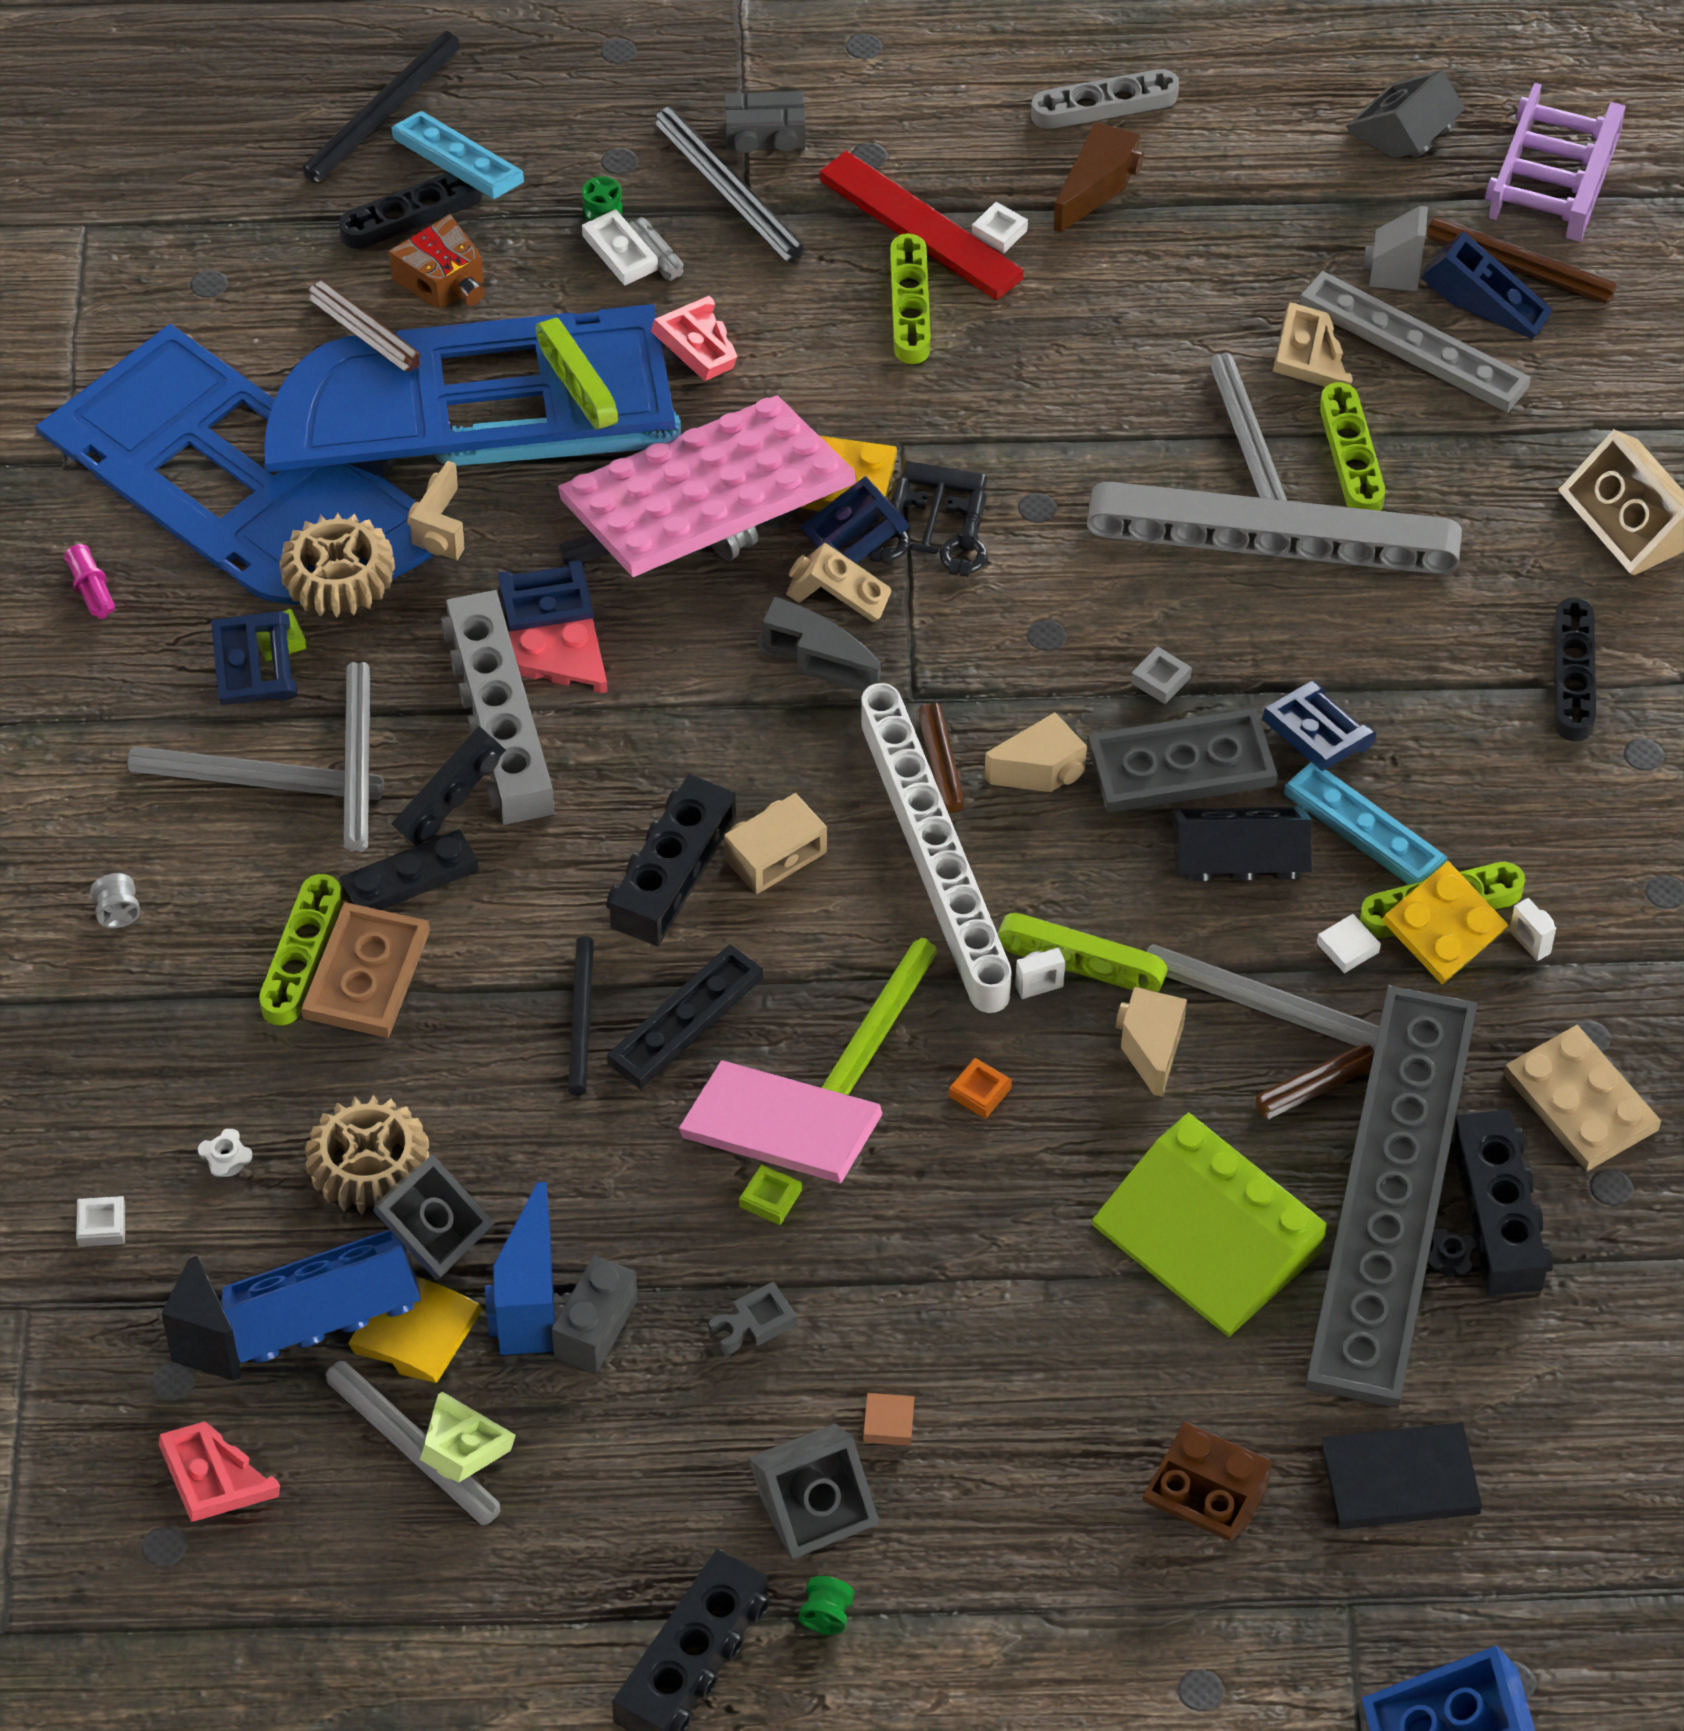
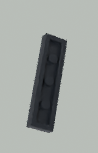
(685, 1016)

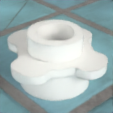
(225, 1164)

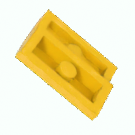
(422, 1338)

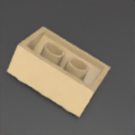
(1629, 502)

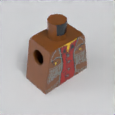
(439, 265)

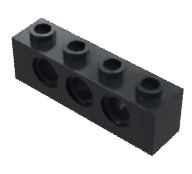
(688, 835)
(1504, 1265)
(720, 1585)

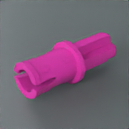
(89, 580)

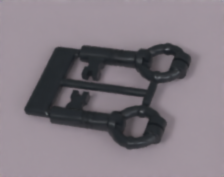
(972, 508)

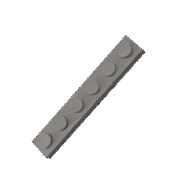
(1416, 342)

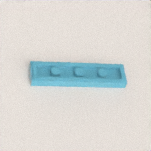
(457, 154)
(1364, 824)

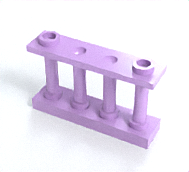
(1583, 183)

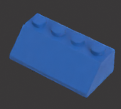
(320, 1296)

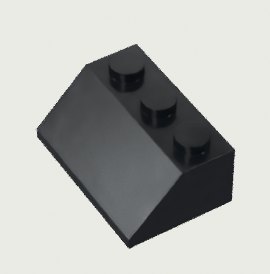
(1242, 842)

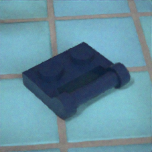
(850, 516)
(545, 604)
(239, 661)
(1317, 726)

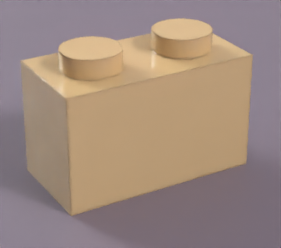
(775, 843)

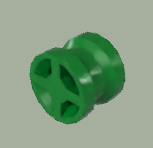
(601, 197)
(826, 1605)

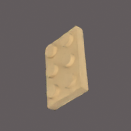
(1582, 1097)

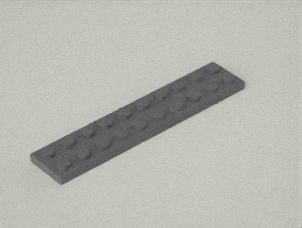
(1391, 1198)

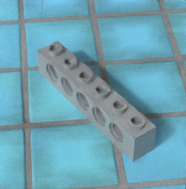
(498, 705)

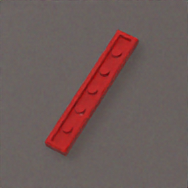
(909, 215)

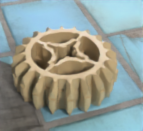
(338, 577)
(367, 1139)

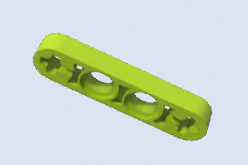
(910, 298)
(576, 373)
(1349, 449)
(1481, 878)
(303, 949)
(1081, 952)

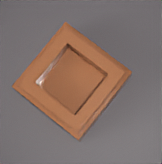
(889, 1419)

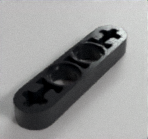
(409, 204)
(1571, 668)

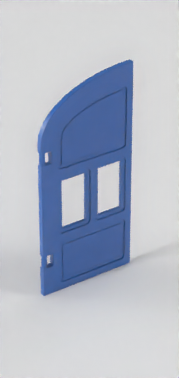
(170, 399)
(361, 407)

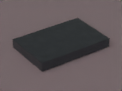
(1401, 1475)

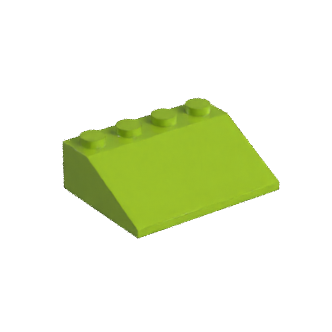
(1211, 1225)

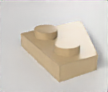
(1309, 348)

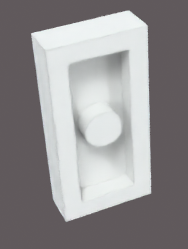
(620, 247)

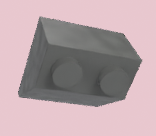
(1409, 115)
(433, 1216)
(814, 1490)

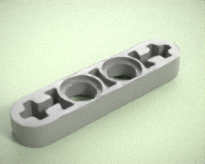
(1106, 103)

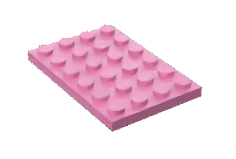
(705, 485)

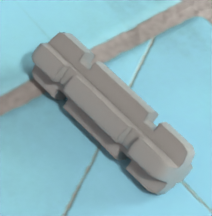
(668, 262)

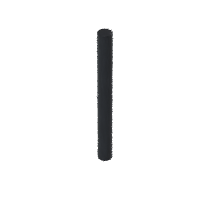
(581, 1016)

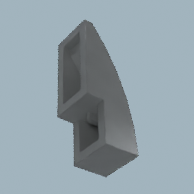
(819, 645)

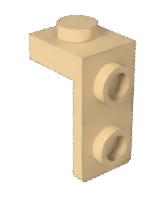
(431, 529)
(840, 578)

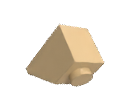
(1038, 757)
(1151, 1034)

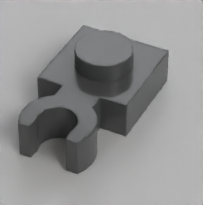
(758, 1315)

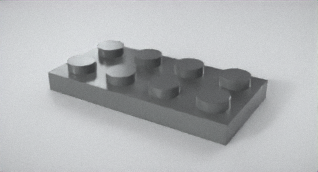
(1182, 760)

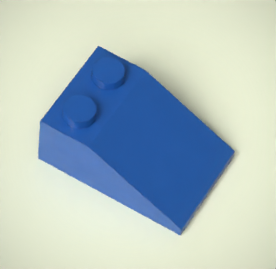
(522, 1293)
(1465, 1695)

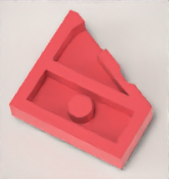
(697, 338)

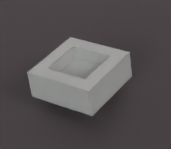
(1161, 675)

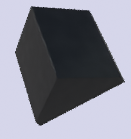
(198, 1326)

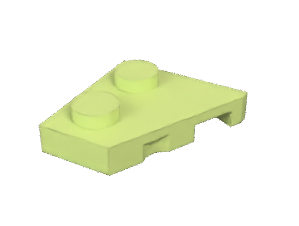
(462, 1440)

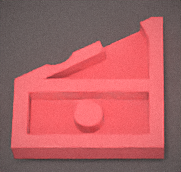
(561, 653)
(212, 1473)

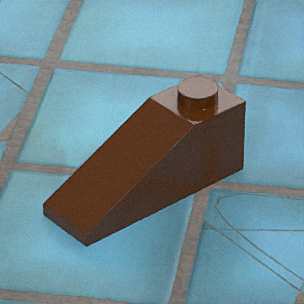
(1098, 173)

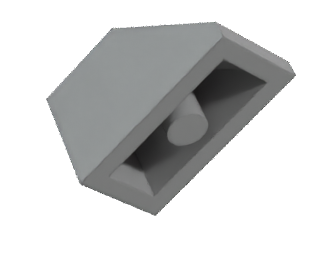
(1398, 252)

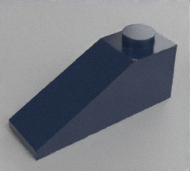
(1483, 286)

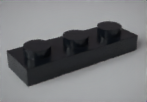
(449, 787)
(410, 872)

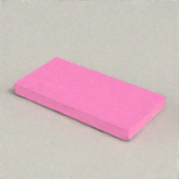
(781, 1121)

